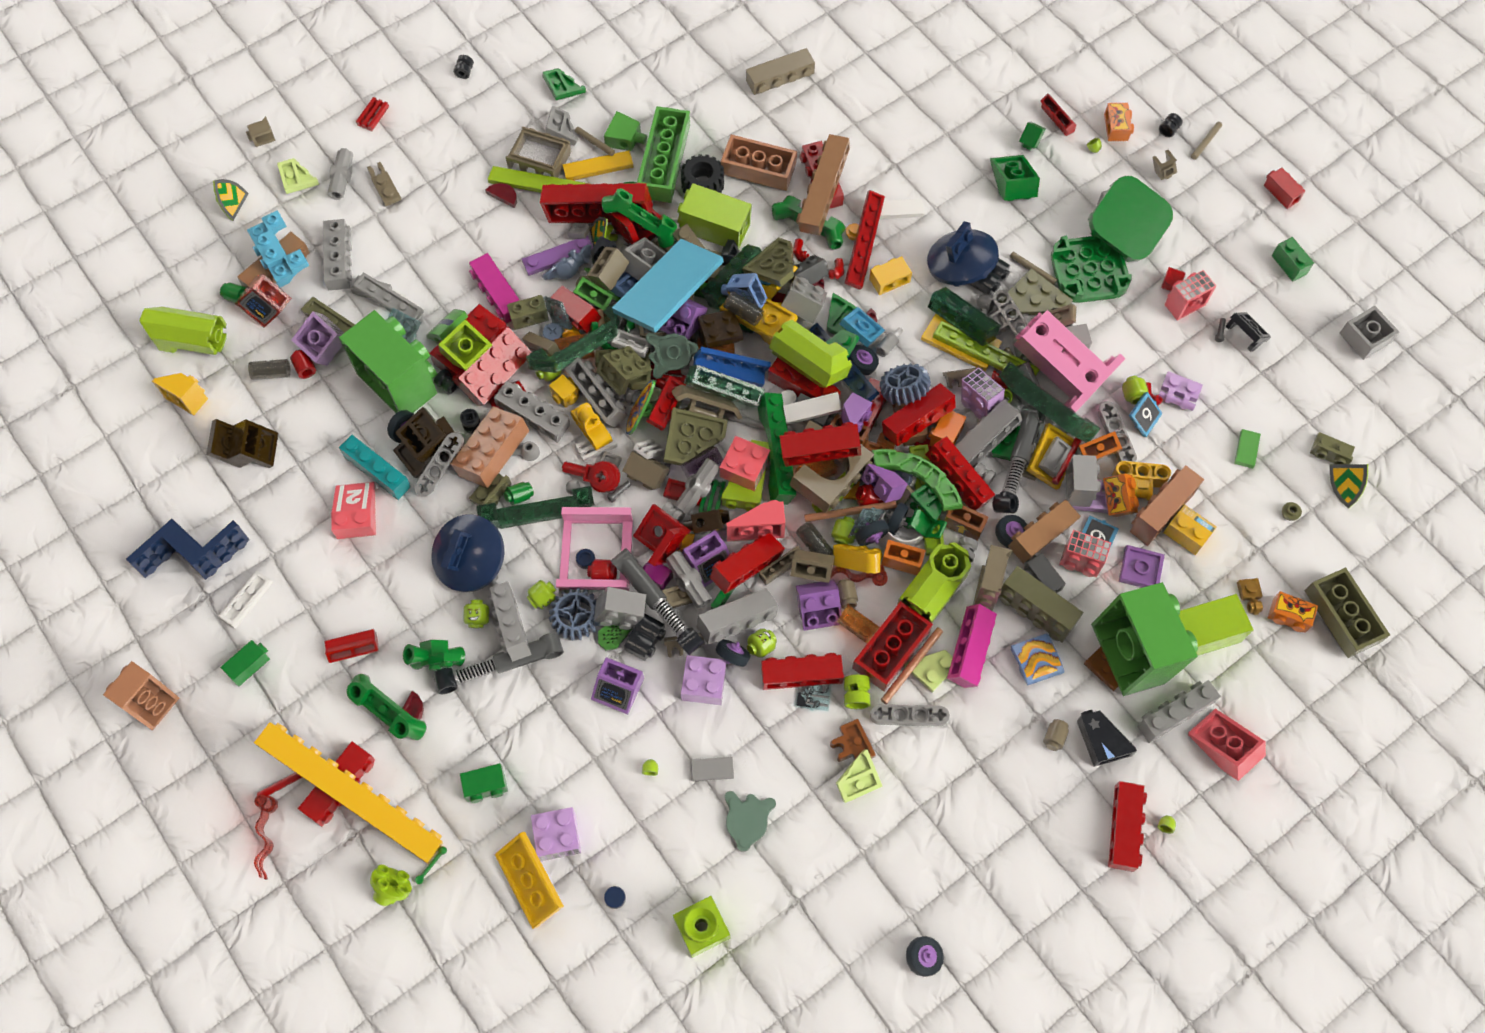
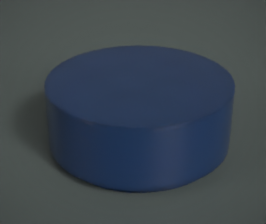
(585, 558)
(614, 897)

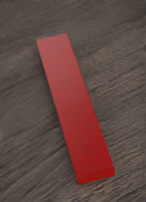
(864, 240)

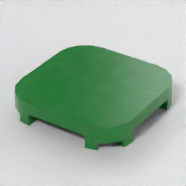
(1131, 218)
(1089, 269)

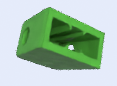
(624, 133)

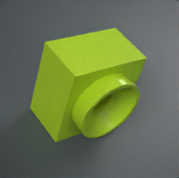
(706, 912)

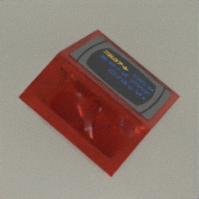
(263, 300)

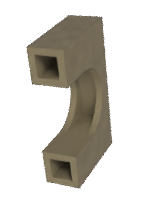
(826, 492)

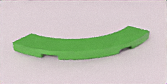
(923, 470)

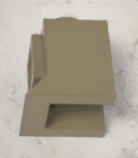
(260, 132)
(1166, 169)

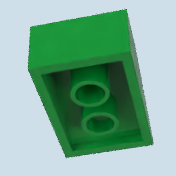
(1015, 177)

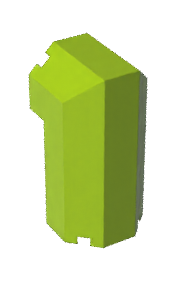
(184, 330)
(810, 355)
(937, 580)

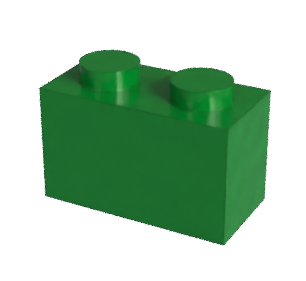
(1292, 259)
(484, 783)

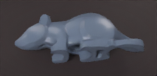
(567, 267)

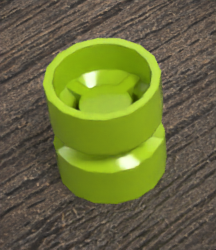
(857, 694)

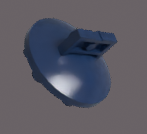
(963, 256)
(467, 553)

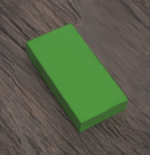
(1247, 448)

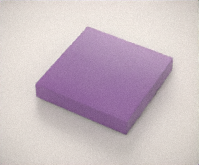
(1141, 567)

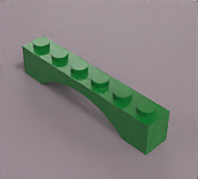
(773, 419)

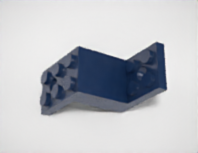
(174, 538)

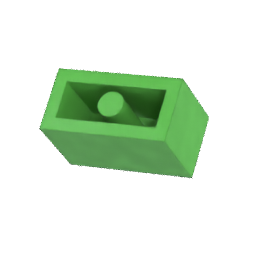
(593, 294)

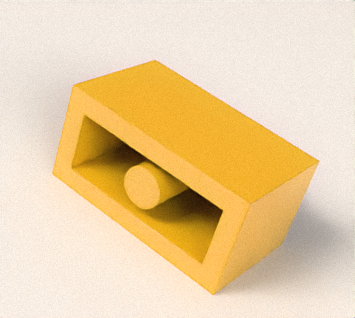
(890, 275)

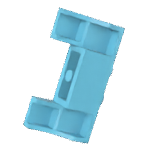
(281, 266)

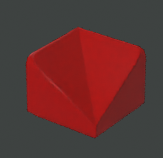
(1171, 277)

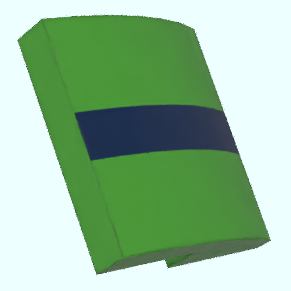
(447, 325)

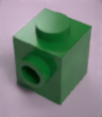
(1032, 135)

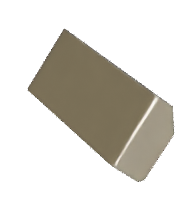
(682, 391)

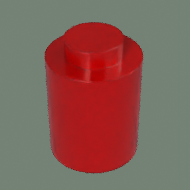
(302, 364)

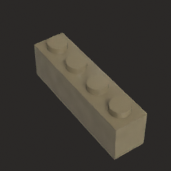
(780, 71)

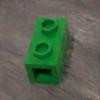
(246, 662)

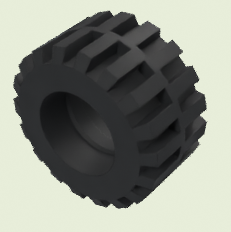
(699, 167)

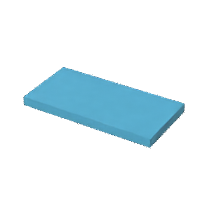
(667, 285)

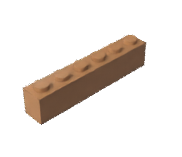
(824, 184)

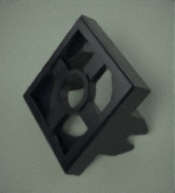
(1250, 327)

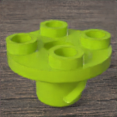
(389, 885)

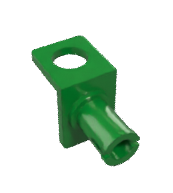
(924, 526)

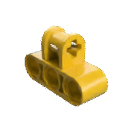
(591, 426)
(1144, 483)
(857, 558)

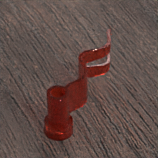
(878, 579)
(267, 805)

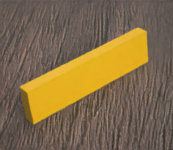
(598, 165)

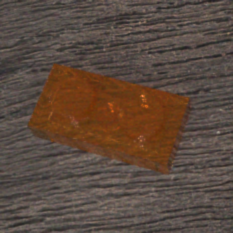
(857, 624)

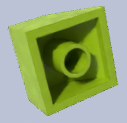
(464, 346)

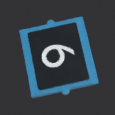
(1145, 414)
(1100, 529)

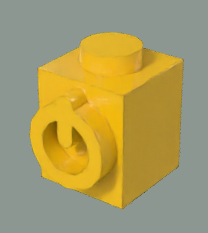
(564, 391)

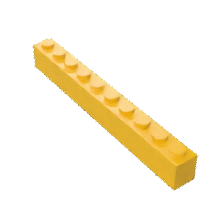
(348, 792)

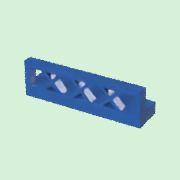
(730, 365)

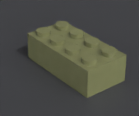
(1039, 604)
(1347, 612)

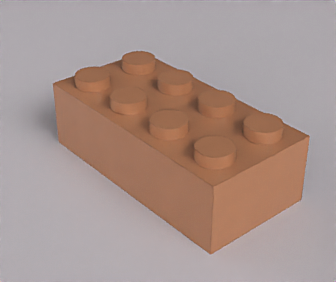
(759, 162)
(490, 447)
(1165, 504)
(141, 695)

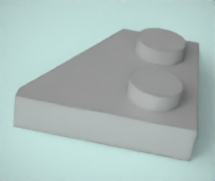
(560, 125)

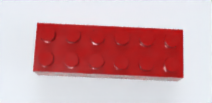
(584, 201)

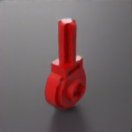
(594, 473)

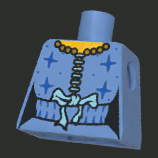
(746, 286)

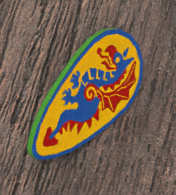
(639, 407)

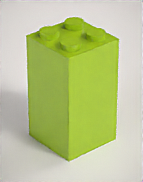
(714, 215)
(1217, 623)

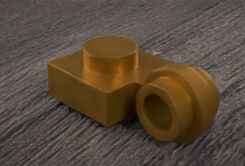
(1250, 590)

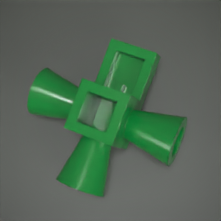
(433, 655)

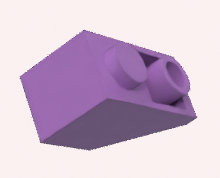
(856, 410)
(886, 483)

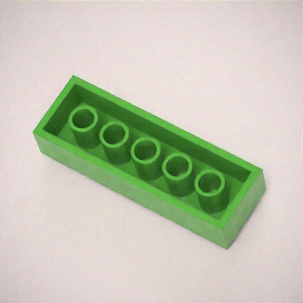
(664, 152)

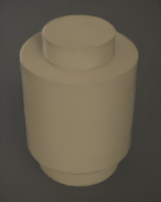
(847, 593)
(1056, 735)

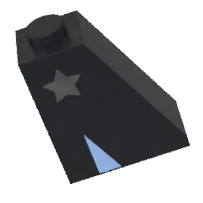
(1103, 739)

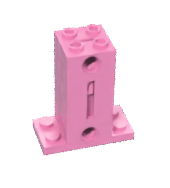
(1064, 358)

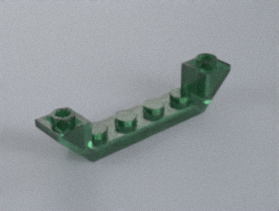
(540, 361)
(1048, 404)
(535, 511)

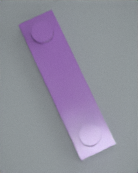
(546, 259)

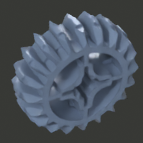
(905, 384)
(559, 610)

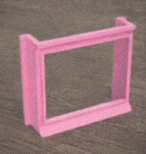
(593, 515)

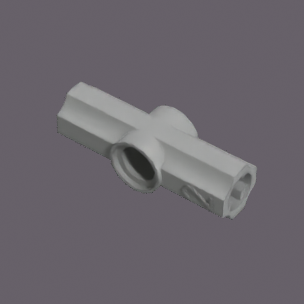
(340, 174)
(697, 486)
(688, 579)

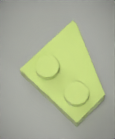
(295, 176)
(933, 669)
(858, 778)

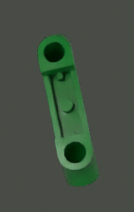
(622, 202)
(791, 208)
(401, 723)

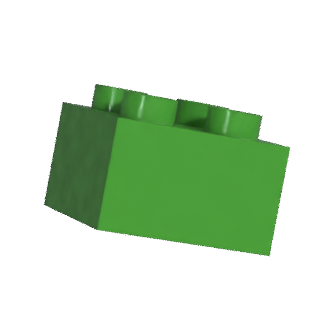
(389, 363)
(1144, 638)

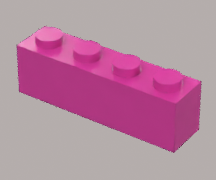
(494, 285)
(972, 646)

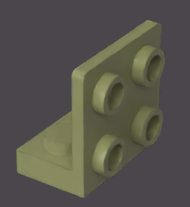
(621, 367)

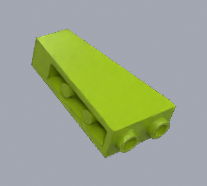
(741, 497)

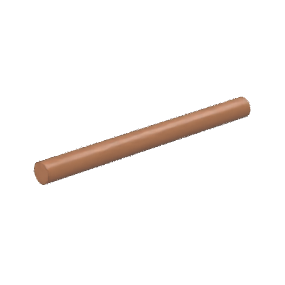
(848, 511)
(911, 666)

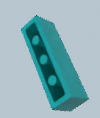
(375, 467)

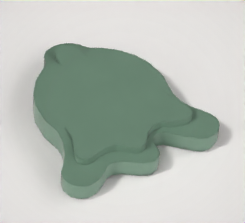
(670, 352)
(747, 819)

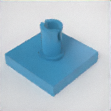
(863, 326)

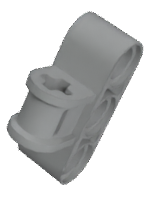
(1003, 309)

